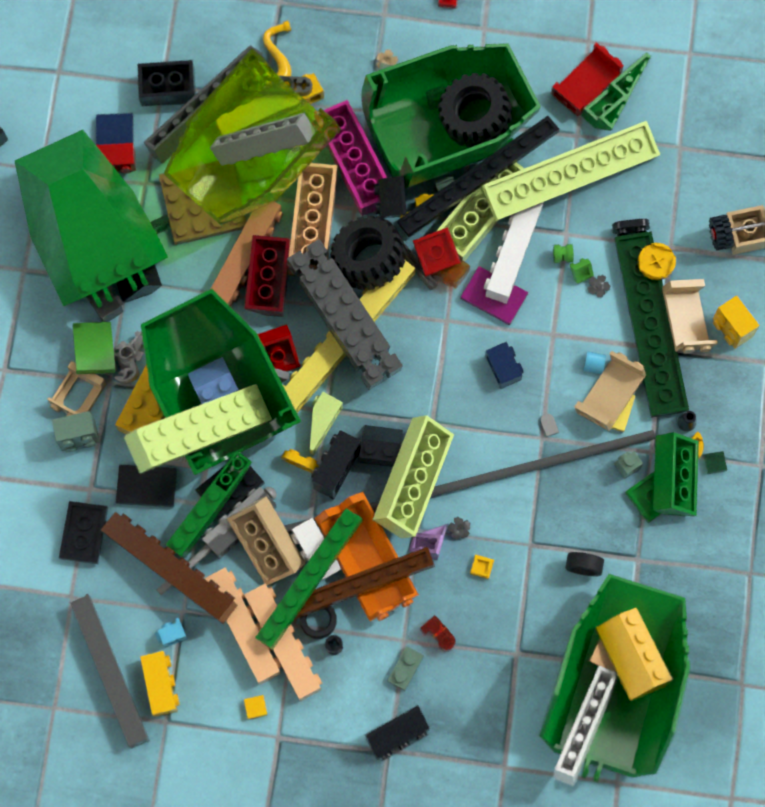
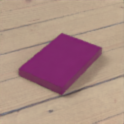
(475, 295)

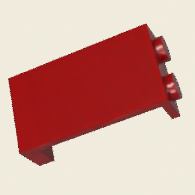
(587, 80)

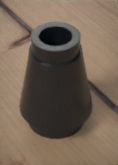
(685, 424)

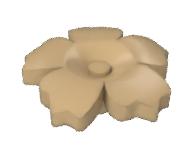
(386, 58)

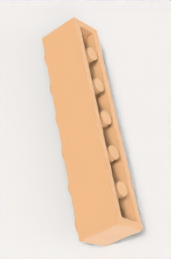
(245, 630)
(287, 649)

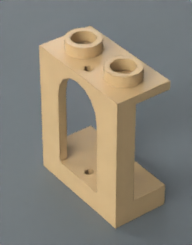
(57, 400)

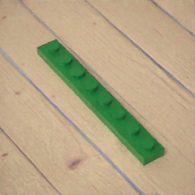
(309, 579)

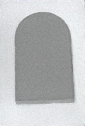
(549, 425)

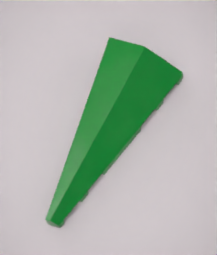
(607, 107)

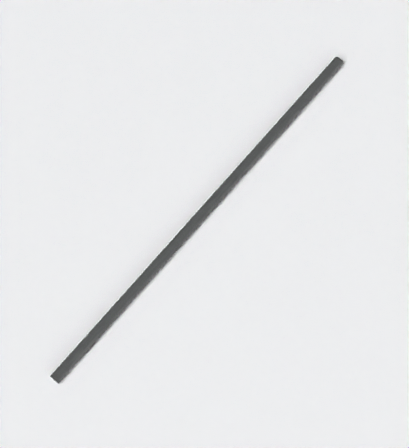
(526, 467)

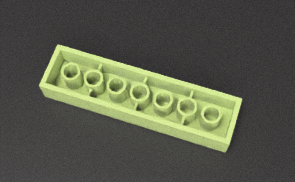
(197, 428)

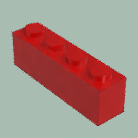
(120, 156)

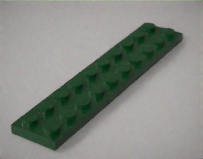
(651, 330)

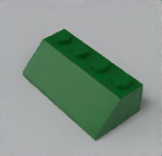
(675, 475)

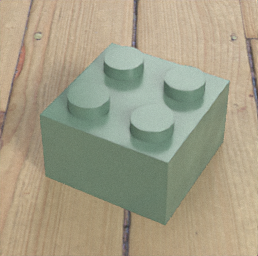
(75, 431)

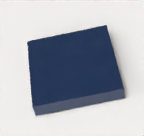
(114, 128)

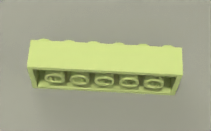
(473, 218)
(413, 477)

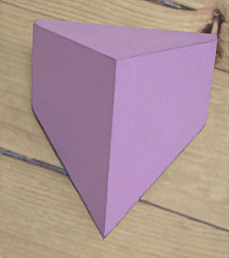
(432, 539)

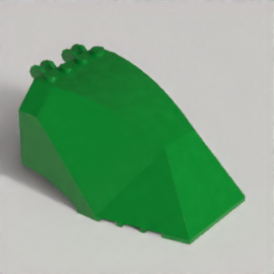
(84, 219)

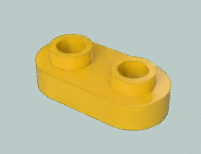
(292, 457)

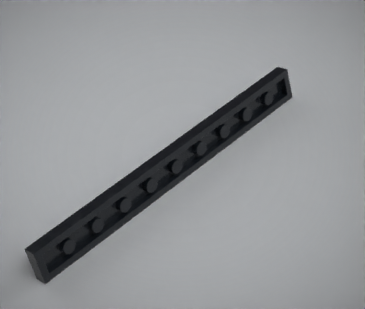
(478, 176)

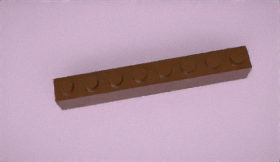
(170, 568)

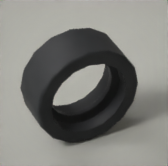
(584, 564)
(323, 633)

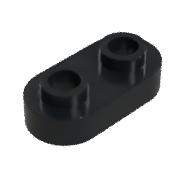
(630, 226)

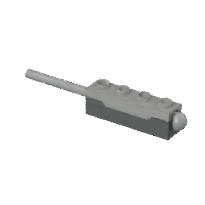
(223, 537)

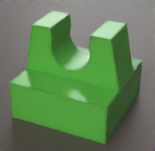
(581, 270)

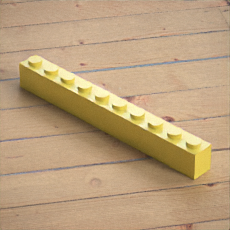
(329, 353)

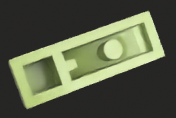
(324, 415)

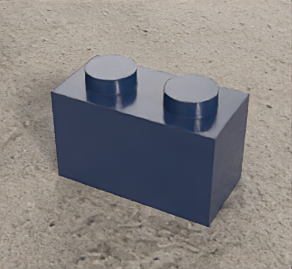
(504, 365)

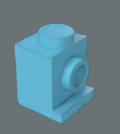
(171, 633)

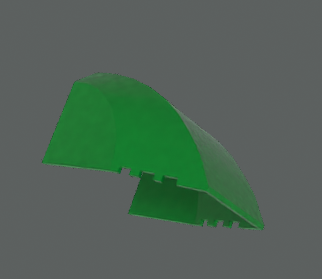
(632, 732)

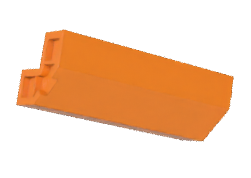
(366, 550)

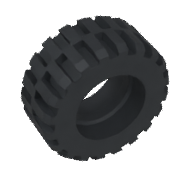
(467, 90)
(360, 235)

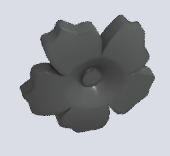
(598, 285)
(459, 529)

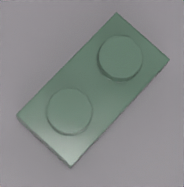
(405, 668)

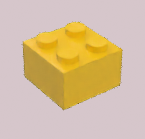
(735, 322)

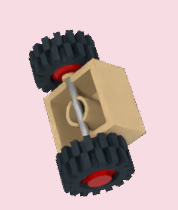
(739, 230)

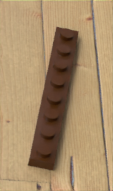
(367, 580)

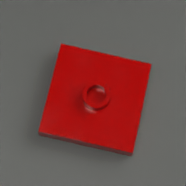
(436, 251)

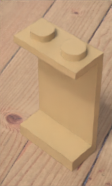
(687, 316)
(612, 391)

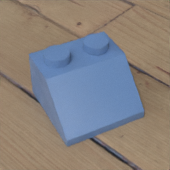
(213, 381)

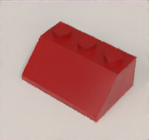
(280, 348)

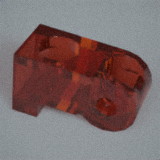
(440, 633)

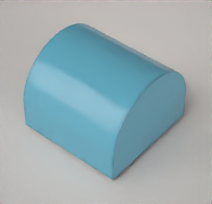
(594, 362)

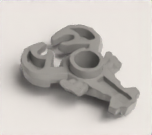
(127, 358)

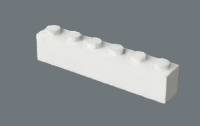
(512, 253)
(586, 726)

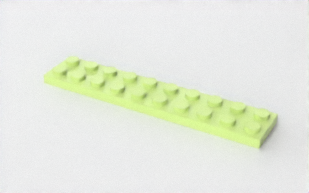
(570, 170)

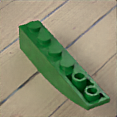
(209, 505)

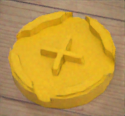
(656, 261)

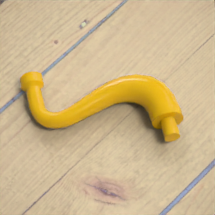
(284, 67)

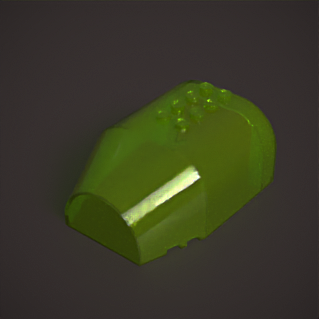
(244, 99)

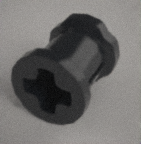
(330, 640)

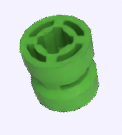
(563, 253)

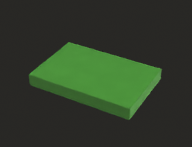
(93, 348)

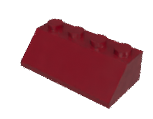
(267, 275)

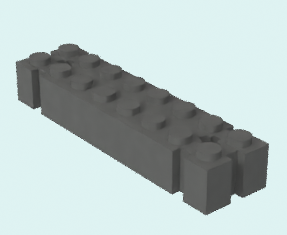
(344, 314)

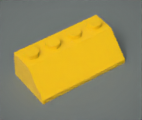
(633, 654)

